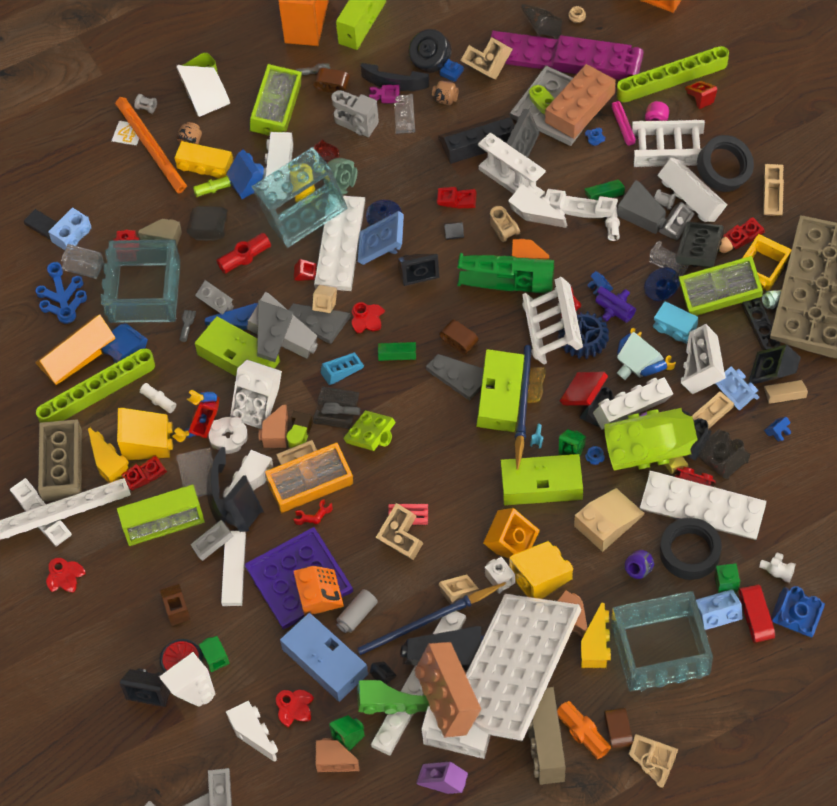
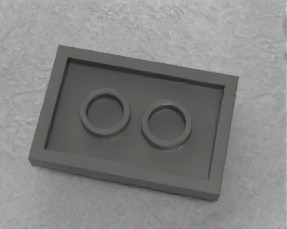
(524, 133)

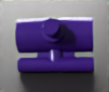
(615, 305)

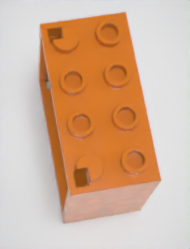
(303, 20)

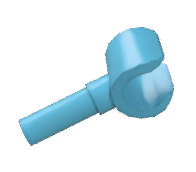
(537, 438)

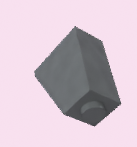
(642, 209)

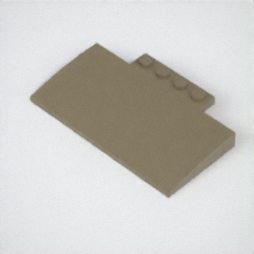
(809, 292)

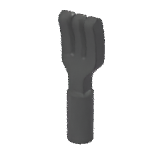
(306, 71)
(188, 319)
(335, 408)

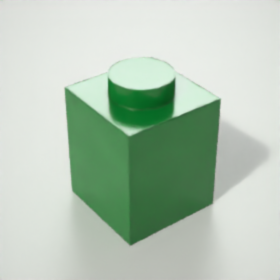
(727, 578)
(214, 653)

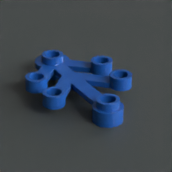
(61, 295)

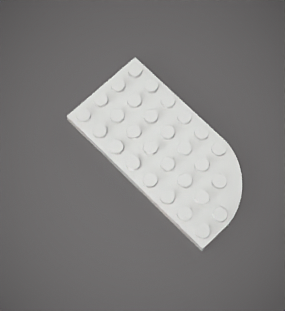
(518, 661)

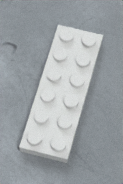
(340, 246)
(718, 507)

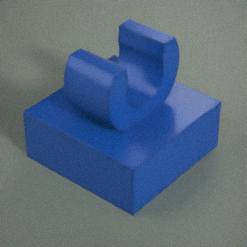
(451, 70)
(599, 280)
(777, 427)

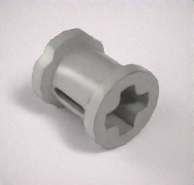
(145, 103)
(665, 199)

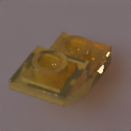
(535, 386)

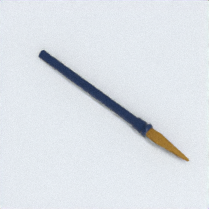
(520, 434)
(457, 605)

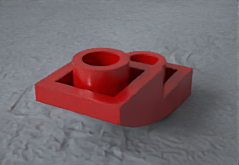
(745, 233)
(141, 475)

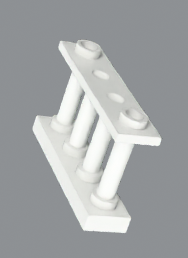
(509, 157)
(660, 157)
(568, 321)

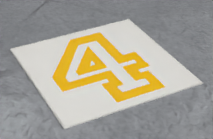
(125, 134)

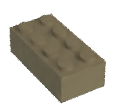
(60, 460)
(546, 741)

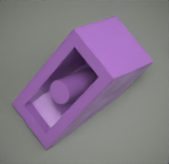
(442, 777)

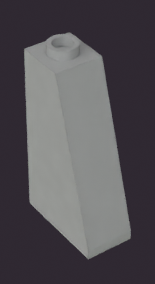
(298, 337)

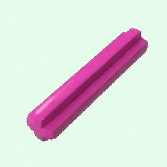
(623, 123)

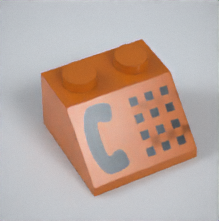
(318, 589)

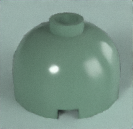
(344, 173)

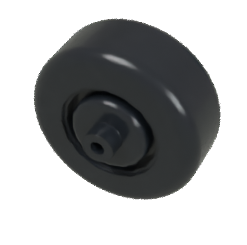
(429, 50)

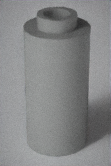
(356, 611)

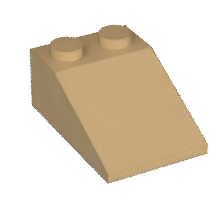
(607, 518)

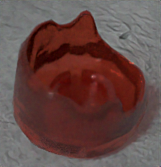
(327, 151)

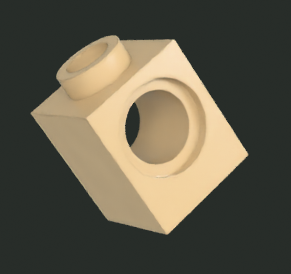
(324, 298)

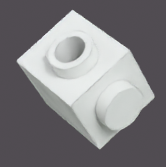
(499, 572)

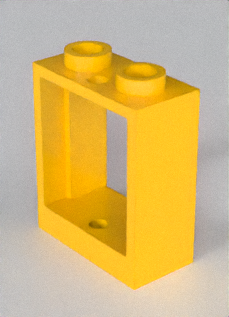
(778, 252)

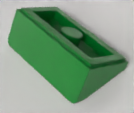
(609, 189)
(397, 351)

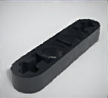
(757, 324)

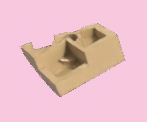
(653, 757)

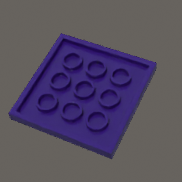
(275, 575)

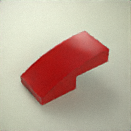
(456, 199)

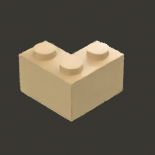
(490, 61)
(395, 532)

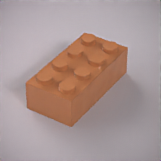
(580, 101)
(447, 689)

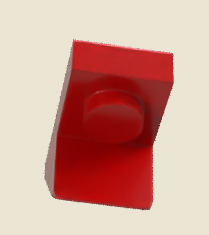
(703, 93)

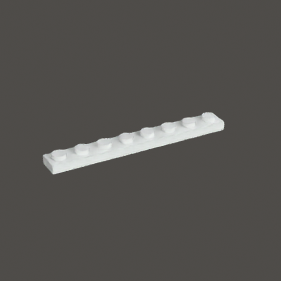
(63, 508)
(396, 723)

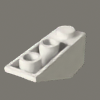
(254, 468)
(248, 728)

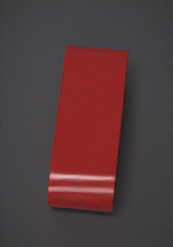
(756, 613)

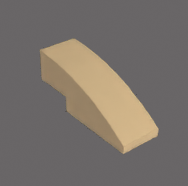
(773, 190)

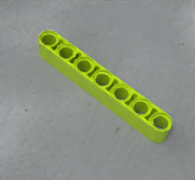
(672, 74)
(102, 380)

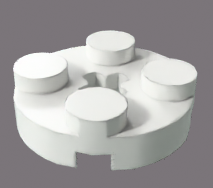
(224, 425)

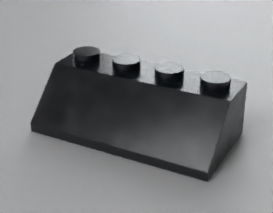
(464, 142)

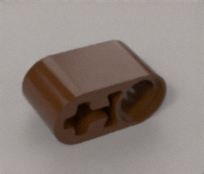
(331, 80)
(459, 337)
(618, 728)

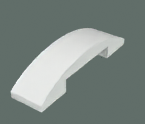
(580, 206)
(29, 500)

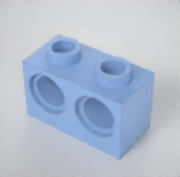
(70, 229)

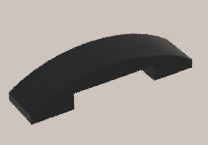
(415, 82)
(216, 504)

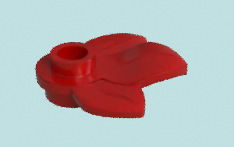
(368, 319)
(65, 577)
(296, 708)

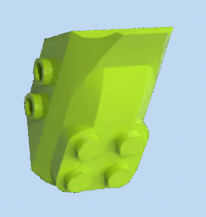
(649, 438)

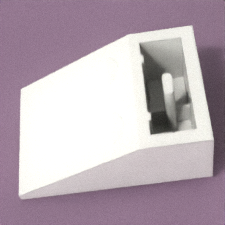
(534, 208)
(254, 392)

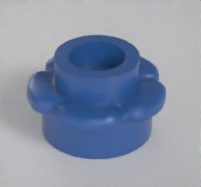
(595, 450)

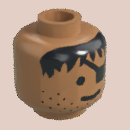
(445, 92)
(189, 133)

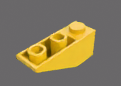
(108, 462)
(593, 644)

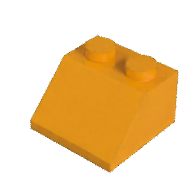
(510, 533)

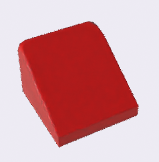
(304, 270)

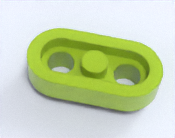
(539, 97)

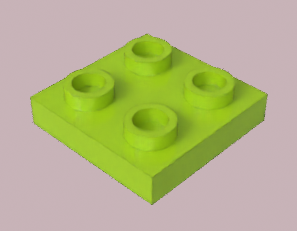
(370, 431)

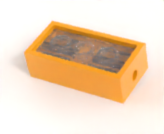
(309, 477)

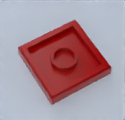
(584, 388)

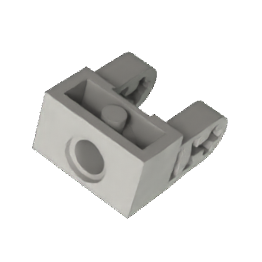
(360, 112)

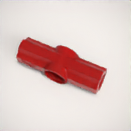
(243, 253)

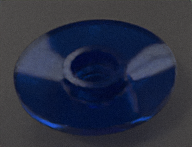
(374, 212)
(662, 284)

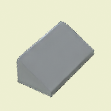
(677, 221)

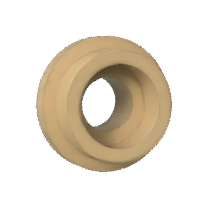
(577, 14)

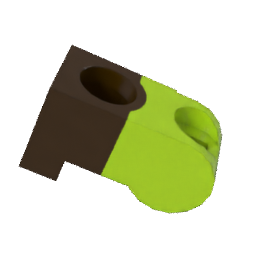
(301, 428)

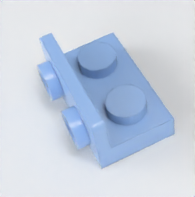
(737, 388)
(719, 609)

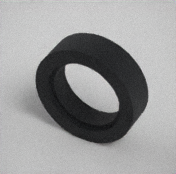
(741, 152)
(697, 527)

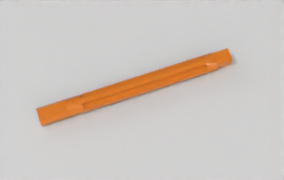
(151, 145)

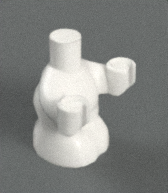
(779, 569)

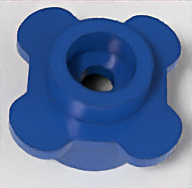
(595, 136)

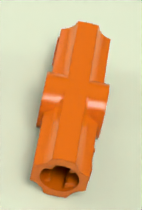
(583, 730)

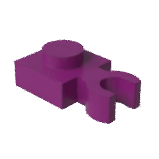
(386, 94)

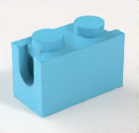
(675, 322)

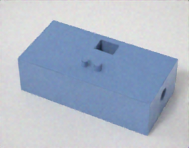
(324, 657)

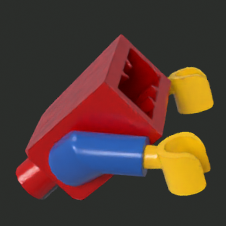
(203, 415)

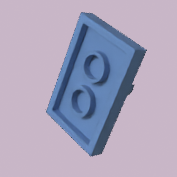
(381, 238)

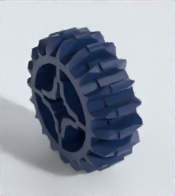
(595, 335)

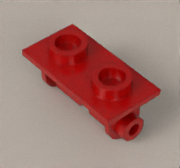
(688, 474)

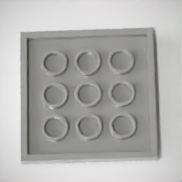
(554, 83)

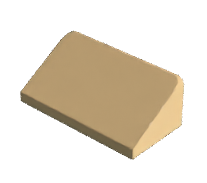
(785, 391)

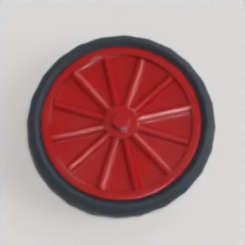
(177, 651)

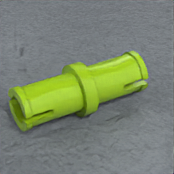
(211, 186)

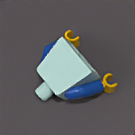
(640, 357)

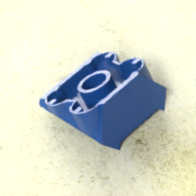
(244, 174)
(126, 342)
(797, 611)

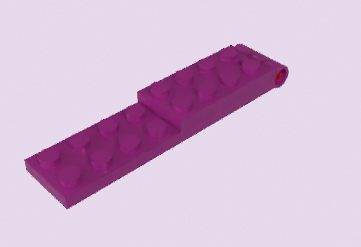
(572, 54)

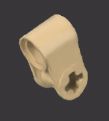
(503, 226)

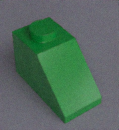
(571, 443)
(347, 731)

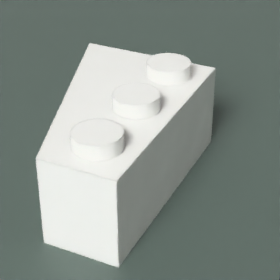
(704, 360)
(190, 681)
(472, 744)

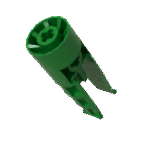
(506, 273)

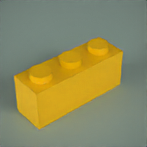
(203, 159)

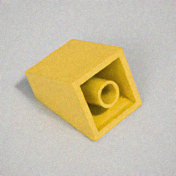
(144, 434)
(540, 570)

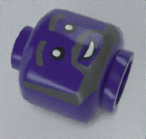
(639, 564)

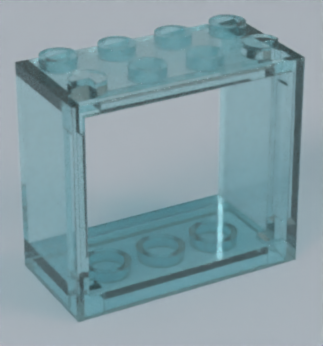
(310, 211)
(141, 254)
(653, 612)

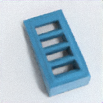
(329, 370)

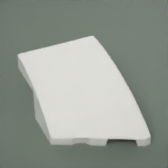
(203, 88)

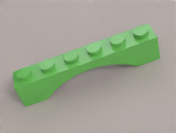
(378, 697)

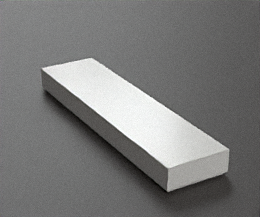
(233, 570)

